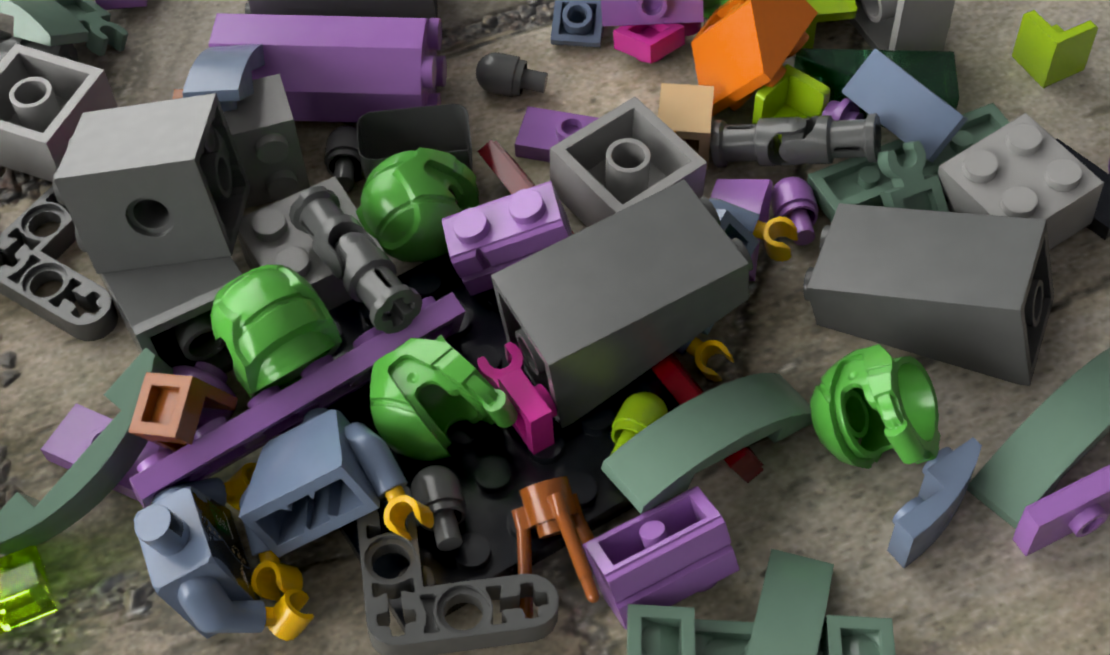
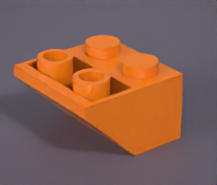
(746, 46)

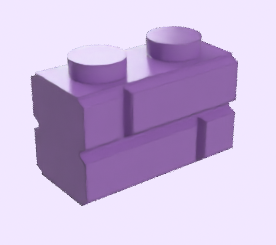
(503, 233)
(662, 554)

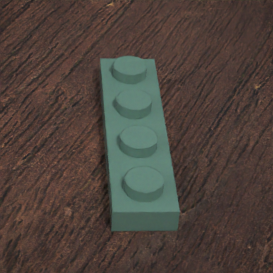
(862, 182)

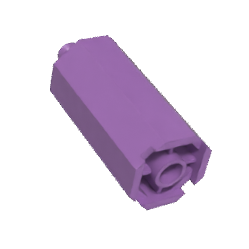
(343, 63)

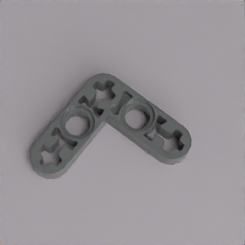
(36, 264)
(426, 606)

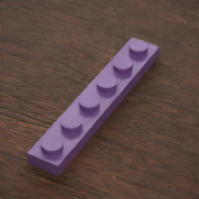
(278, 410)

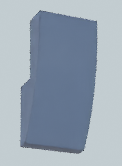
(577, 23)
(225, 72)
(904, 104)
(939, 498)

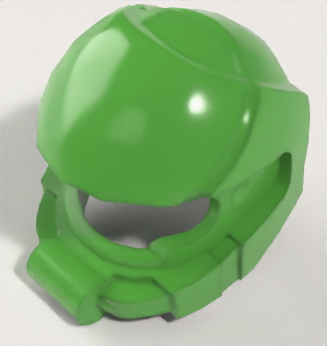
(410, 197)
(272, 326)
(425, 391)
(880, 401)

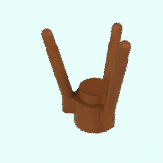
(553, 511)

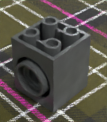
(153, 184)

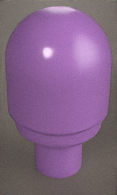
(795, 200)

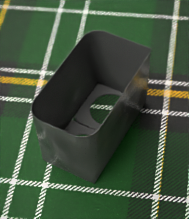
(406, 129)

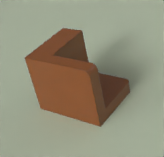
(172, 406)

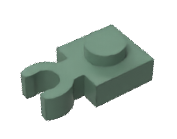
(97, 22)
(910, 186)

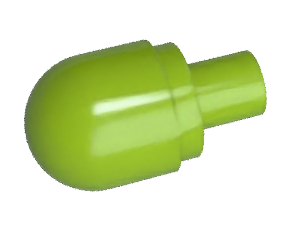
(635, 415)

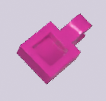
(532, 402)

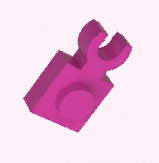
(652, 41)

